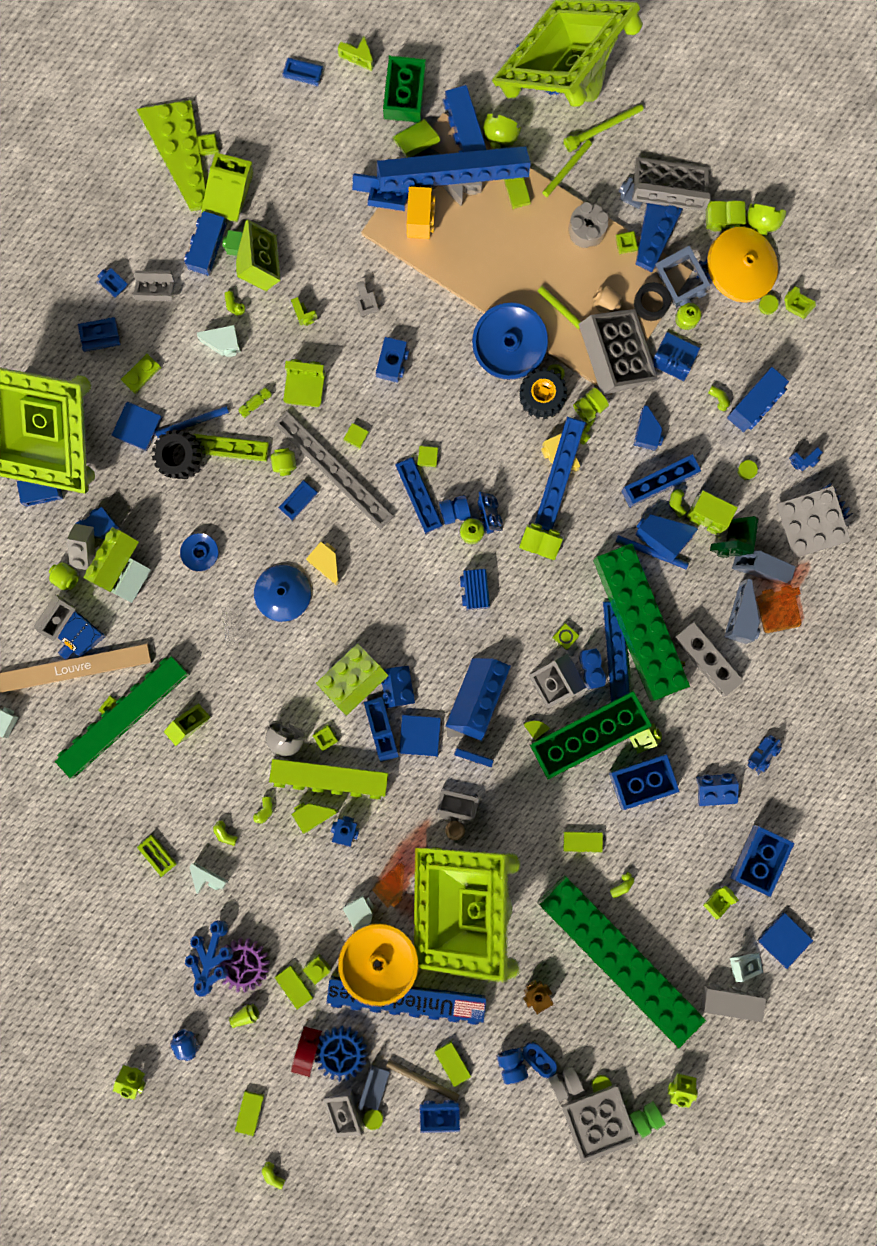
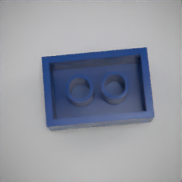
(759, 400)
(644, 782)
(762, 860)

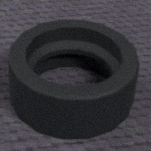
(654, 287)

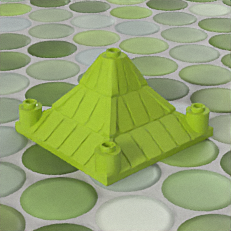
(569, 49)
(44, 430)
(463, 912)

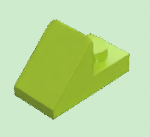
(359, 56)

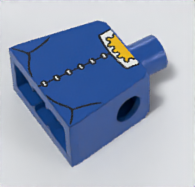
(78, 636)

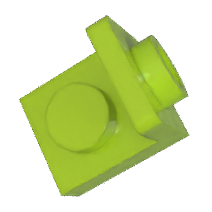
(300, 310)
(646, 739)

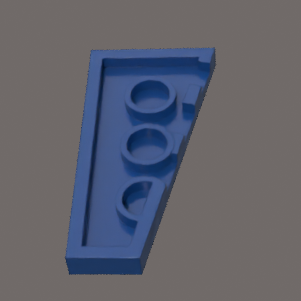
(656, 229)

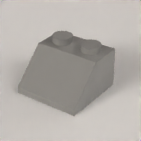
(557, 681)

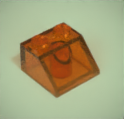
(391, 886)

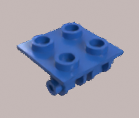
(675, 356)
(489, 504)

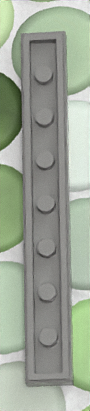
(333, 469)

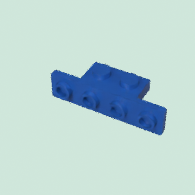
(385, 199)

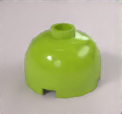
(500, 131)
(765, 218)

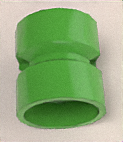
(647, 1119)

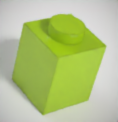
(317, 969)

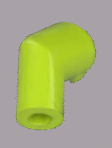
(233, 306)
(722, 397)
(675, 502)
(265, 813)
(221, 834)
(624, 887)
(269, 1176)

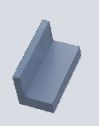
(374, 1087)

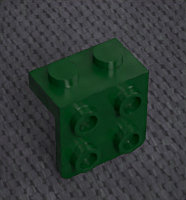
(740, 538)

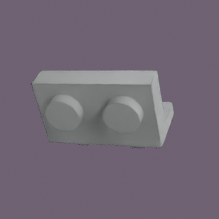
(153, 285)
(457, 806)

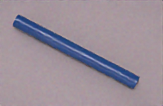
(194, 421)
(650, 551)

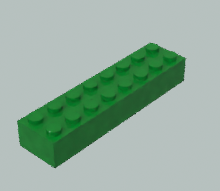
(641, 622)

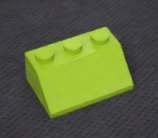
(111, 559)

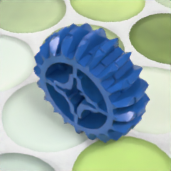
(340, 1071)

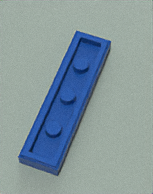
(418, 495)

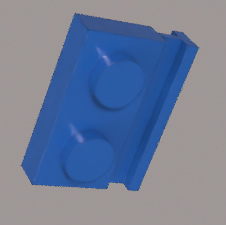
(99, 334)

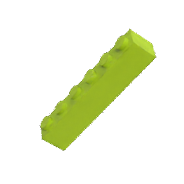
(328, 777)

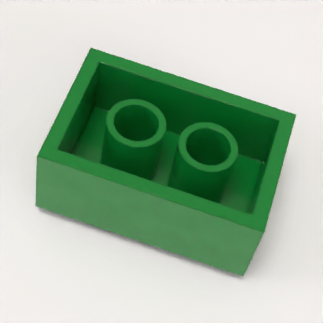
(404, 89)

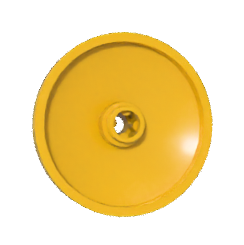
(742, 264)
(378, 984)

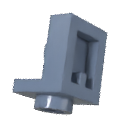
(626, 193)

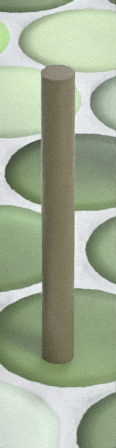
(422, 1080)

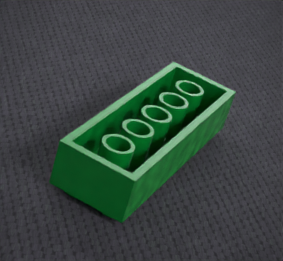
(590, 735)

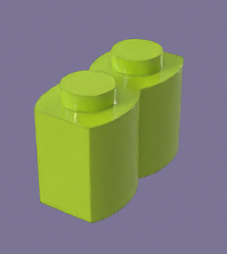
(725, 215)
(541, 541)

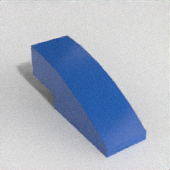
(381, 729)

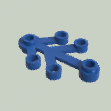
(203, 982)

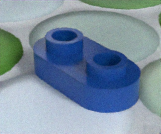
(538, 1059)

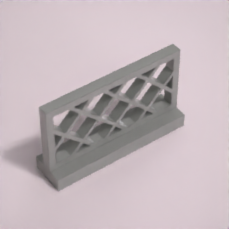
(670, 195)

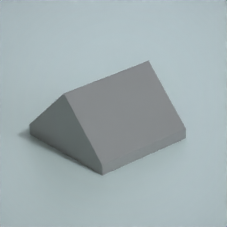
(344, 1114)

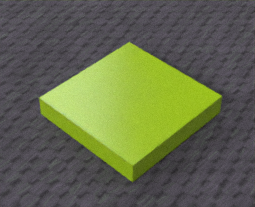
(416, 138)

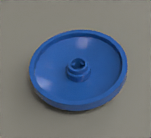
(510, 341)

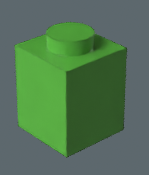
(232, 242)

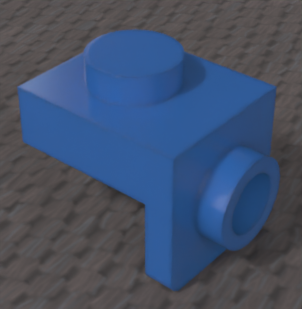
(811, 460)

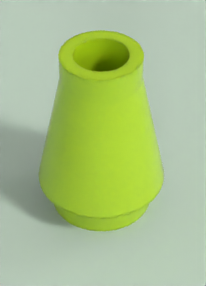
(245, 1016)

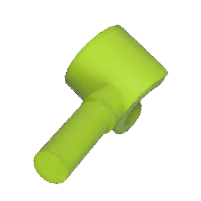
(585, 437)

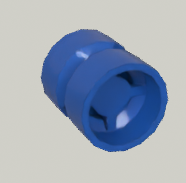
(454, 509)
(512, 1066)

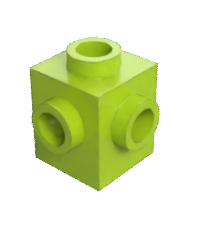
(129, 1082)
(683, 1090)

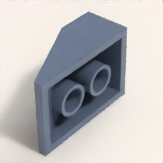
(744, 615)

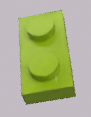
(140, 373)

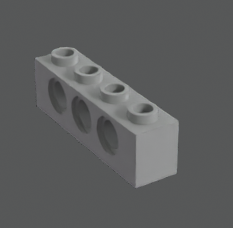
(710, 671)

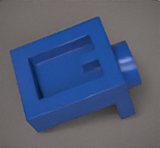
(111, 282)

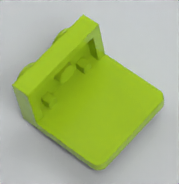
(304, 383)

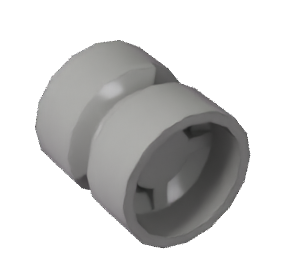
(566, 1084)

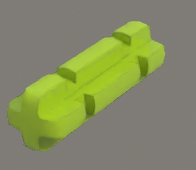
(254, 402)

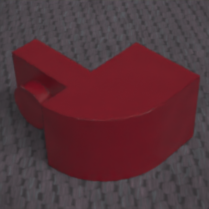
(306, 1051)

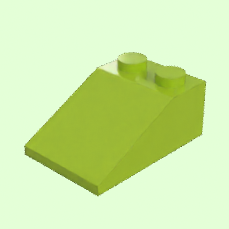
(258, 257)

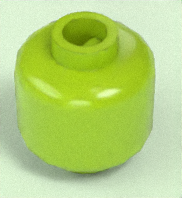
(688, 316)
(283, 461)
(469, 537)
(63, 576)

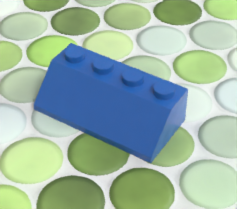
(478, 697)

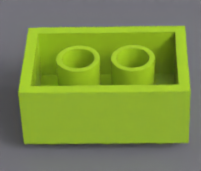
(352, 679)

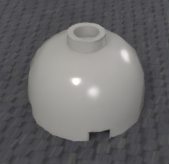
(284, 740)

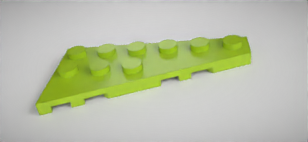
(175, 137)

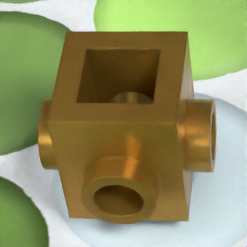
(538, 1003)

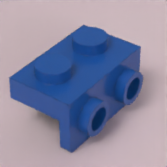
(398, 687)
(717, 789)
(439, 1117)

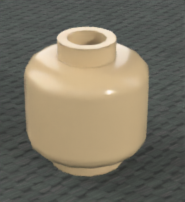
(607, 299)

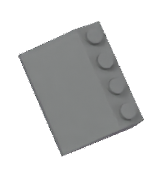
(617, 351)

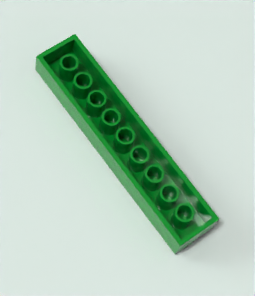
(621, 961)

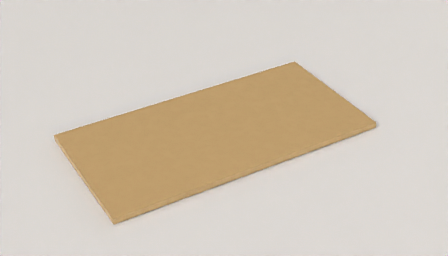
(506, 254)

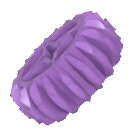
(251, 965)

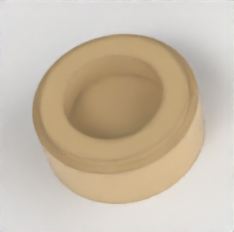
(455, 830)

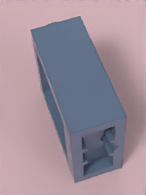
(674, 260)

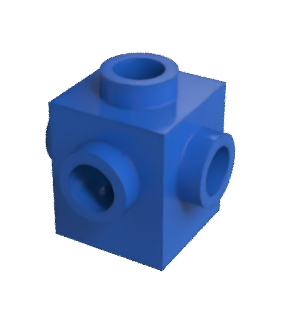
(342, 838)

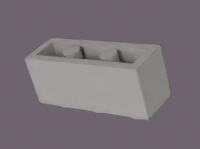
(733, 1002)

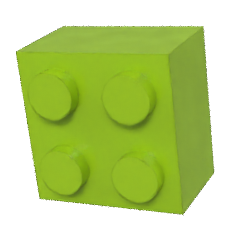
(711, 513)

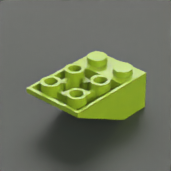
(227, 186)

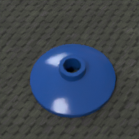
(192, 545)

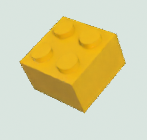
(420, 212)

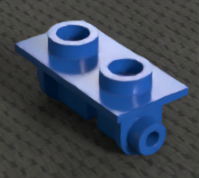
(761, 761)

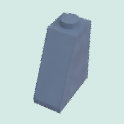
(765, 567)

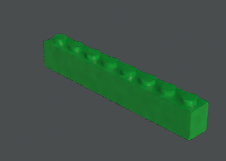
(121, 717)

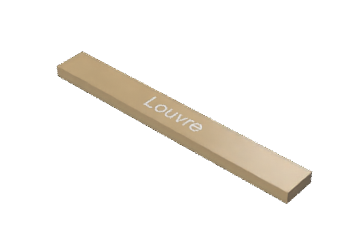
(75, 668)

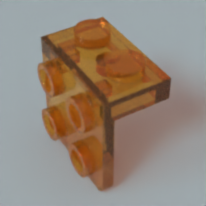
(779, 609)

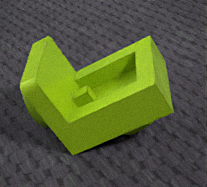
(798, 303)
(720, 901)

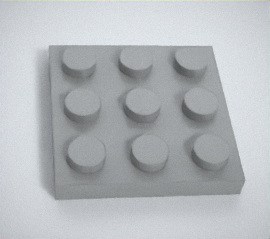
(813, 522)
(599, 1123)

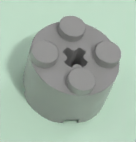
(590, 215)

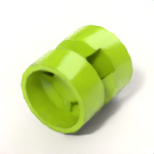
(590, 405)

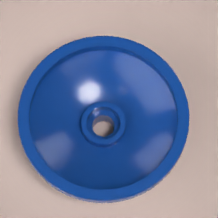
(285, 606)

